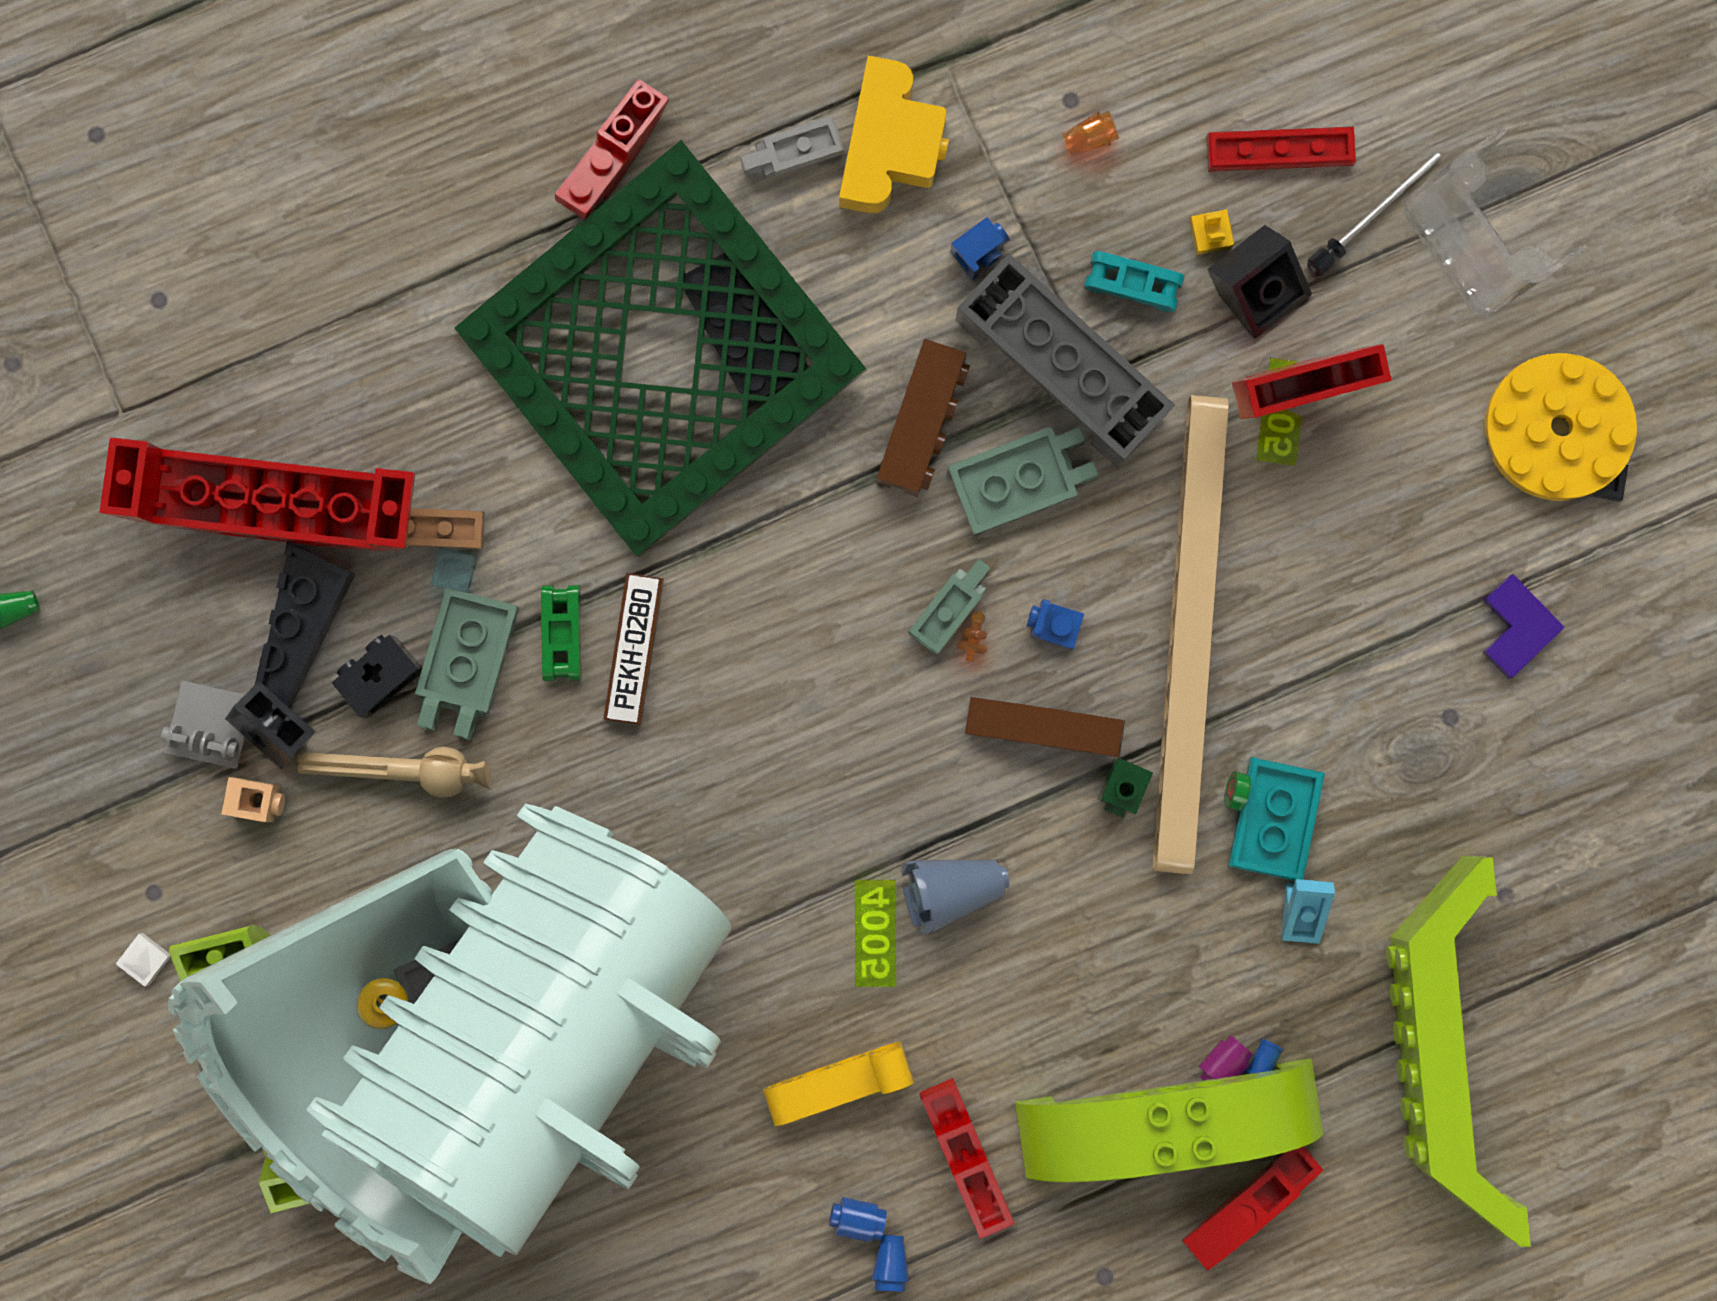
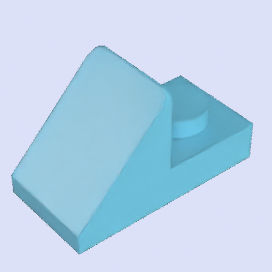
(1306, 910)

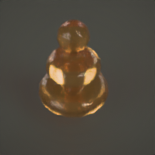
(974, 634)

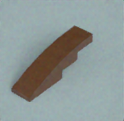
(1045, 727)

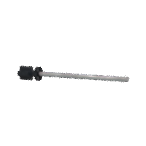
(1324, 259)

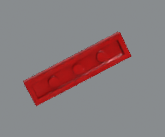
(1281, 149)

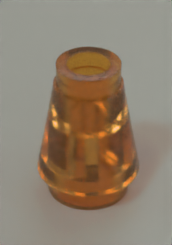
(1091, 133)

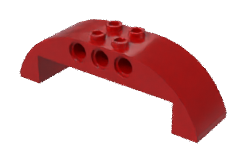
(257, 497)

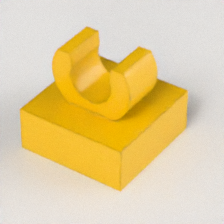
(1211, 232)

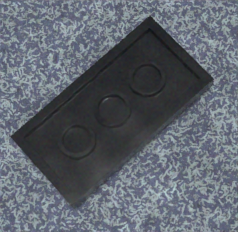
(740, 330)

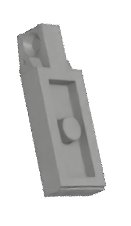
(794, 149)

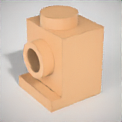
(240, 800)

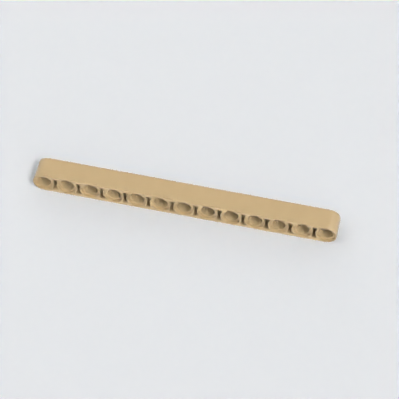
(1190, 635)

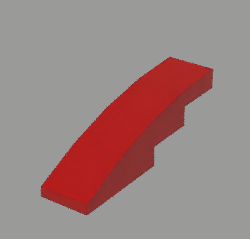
(966, 1158)

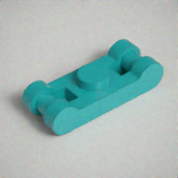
(1134, 281)

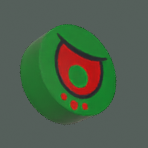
(1237, 791)

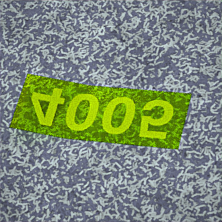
(1279, 431)
(875, 933)

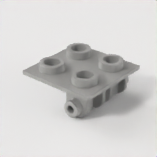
(200, 726)

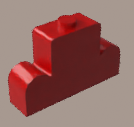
(1310, 381)

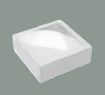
(143, 959)

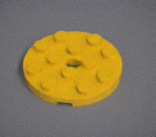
(1598, 419)

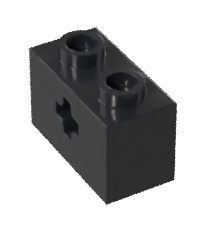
(370, 695)
(270, 724)

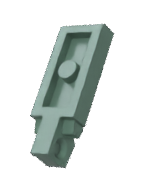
(950, 608)

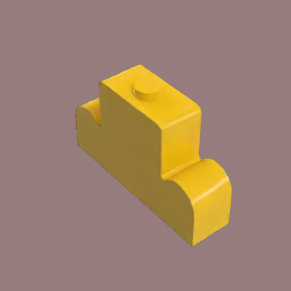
(890, 138)

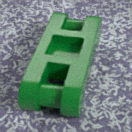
(561, 632)

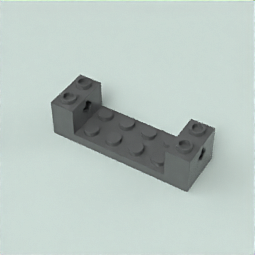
(1064, 358)

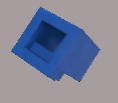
(979, 247)

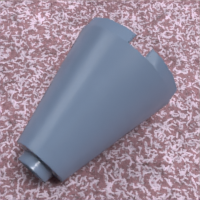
(950, 890)

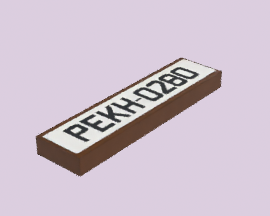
(633, 649)

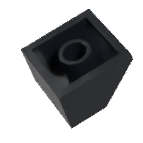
(1260, 280)

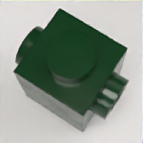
(1136, 780)

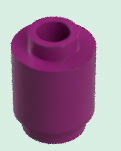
(1225, 1060)

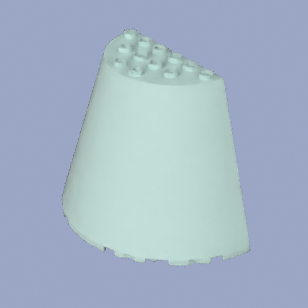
(283, 1018)

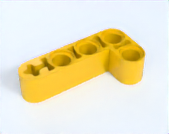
(839, 1083)

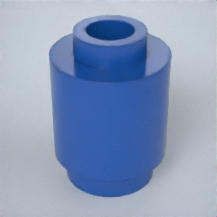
(858, 1220)

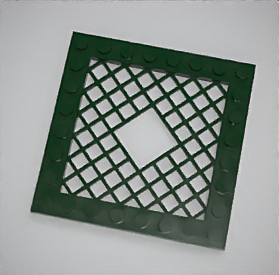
(566, 261)

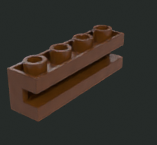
(921, 417)

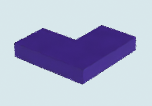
(1528, 623)

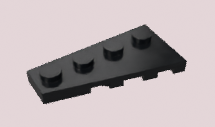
(303, 613)

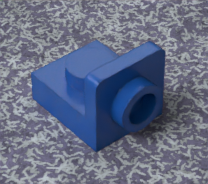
(1055, 624)

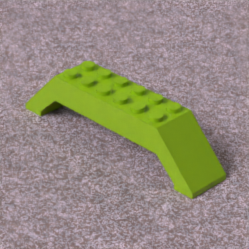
(1434, 1045)

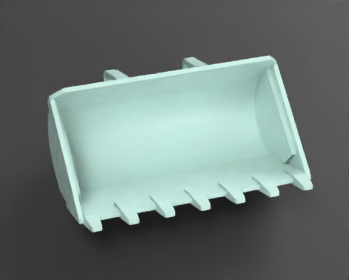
(532, 1031)

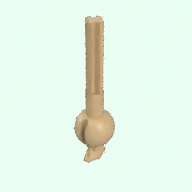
(440, 772)

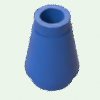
(891, 1265)

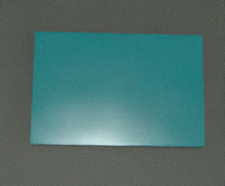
(1277, 821)

